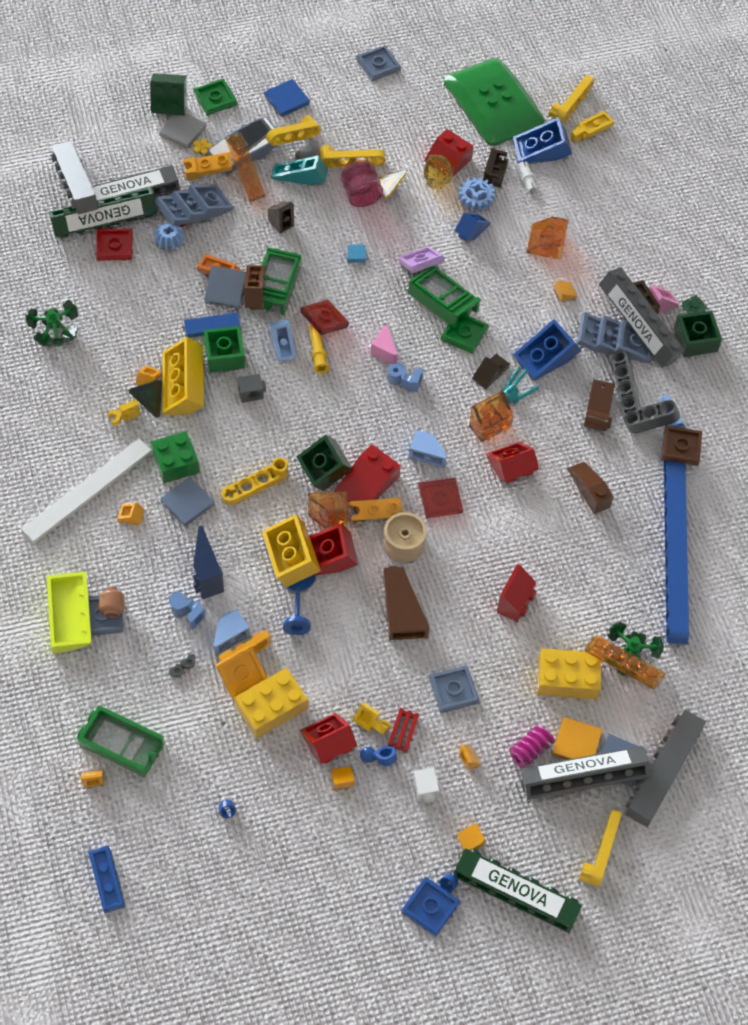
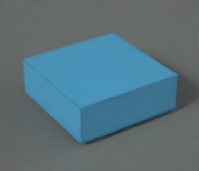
(356, 254)

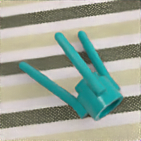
(512, 391)

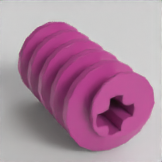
(530, 745)

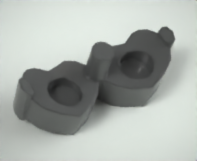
(187, 663)

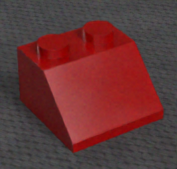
(454, 148)
(513, 461)
(516, 594)
(329, 738)

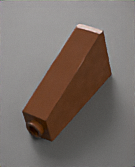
(403, 610)

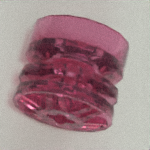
(361, 183)

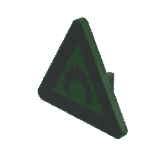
(149, 396)

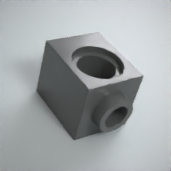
(251, 388)

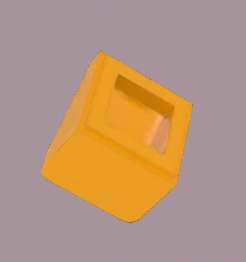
(565, 290)
(147, 375)
(131, 513)
(469, 757)
(342, 777)
(92, 778)
(471, 837)

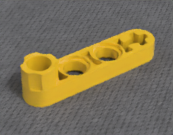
(564, 111)
(305, 129)
(327, 154)
(278, 469)
(594, 873)

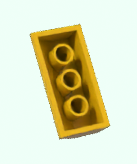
(182, 378)

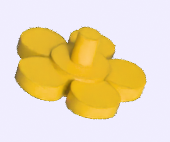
(201, 146)

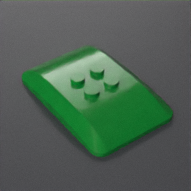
(494, 101)

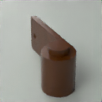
(599, 406)

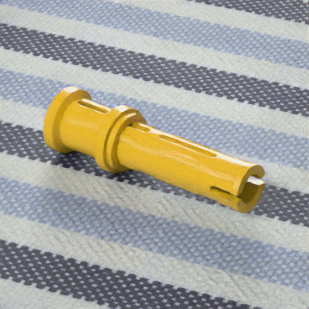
(318, 355)

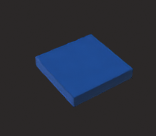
(286, 97)
(430, 906)

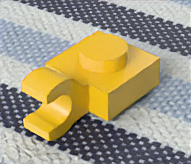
(126, 411)
(369, 718)

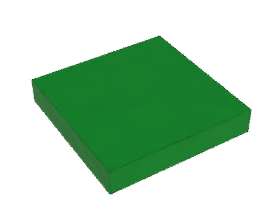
(215, 97)
(466, 334)

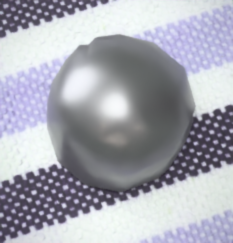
(310, 150)

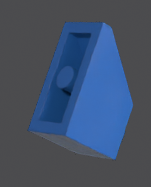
(471, 226)

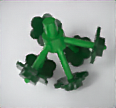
(52, 320)
(635, 642)

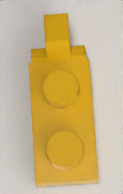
(592, 126)

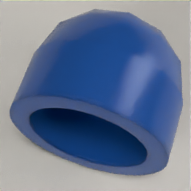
(227, 813)
(446, 879)

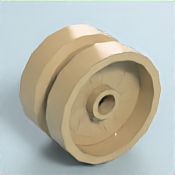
(404, 537)

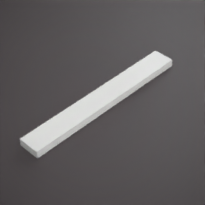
(86, 491)

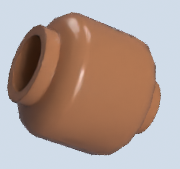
(111, 602)

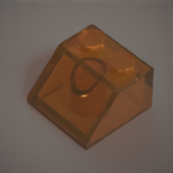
(548, 237)
(491, 416)
(328, 508)

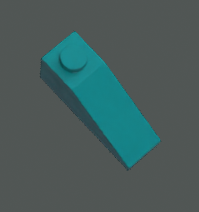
(302, 171)

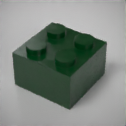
(168, 94)
(698, 333)
(324, 462)

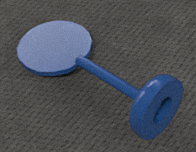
(298, 624)

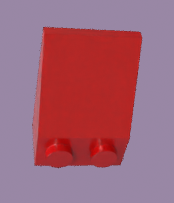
(370, 476)
(334, 549)

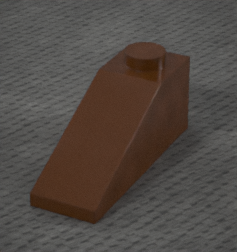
(254, 287)
(591, 487)

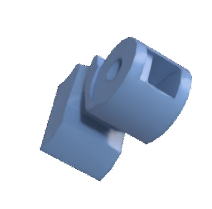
(397, 375)
(180, 607)

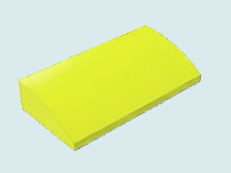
(68, 611)

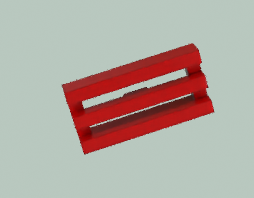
(408, 715)

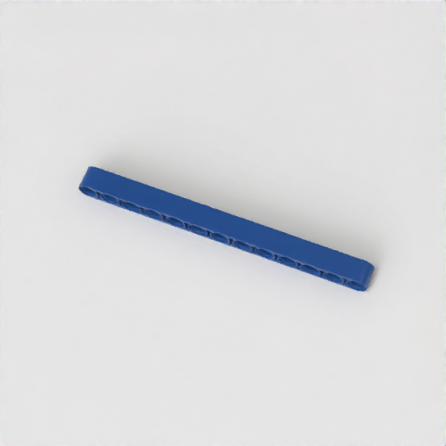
(676, 553)

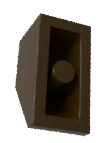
(282, 216)

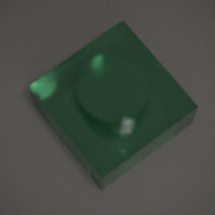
(694, 305)

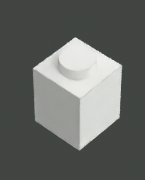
(425, 785)

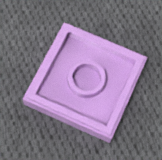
(421, 259)

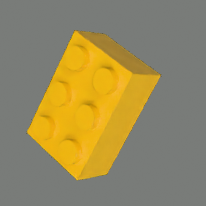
(291, 551)
(568, 674)
(271, 703)

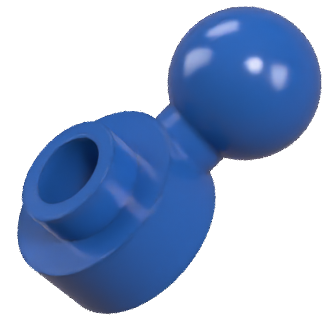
(385, 755)

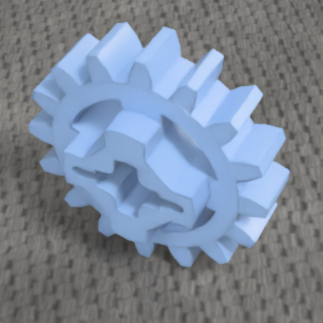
(476, 194)

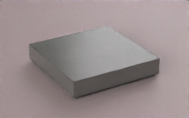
(182, 130)

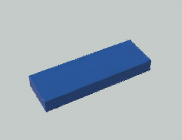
(195, 326)
(106, 879)

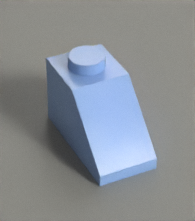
(282, 340)
(427, 449)
(230, 631)

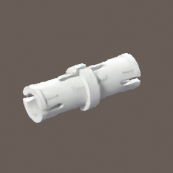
(527, 177)

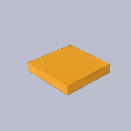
(241, 671)
(576, 739)

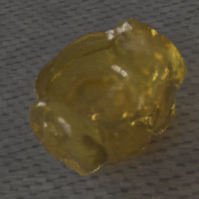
(438, 171)

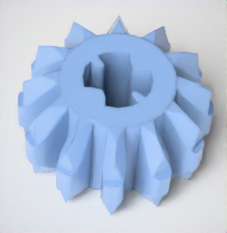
(168, 236)

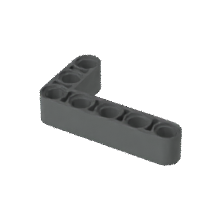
(636, 412)

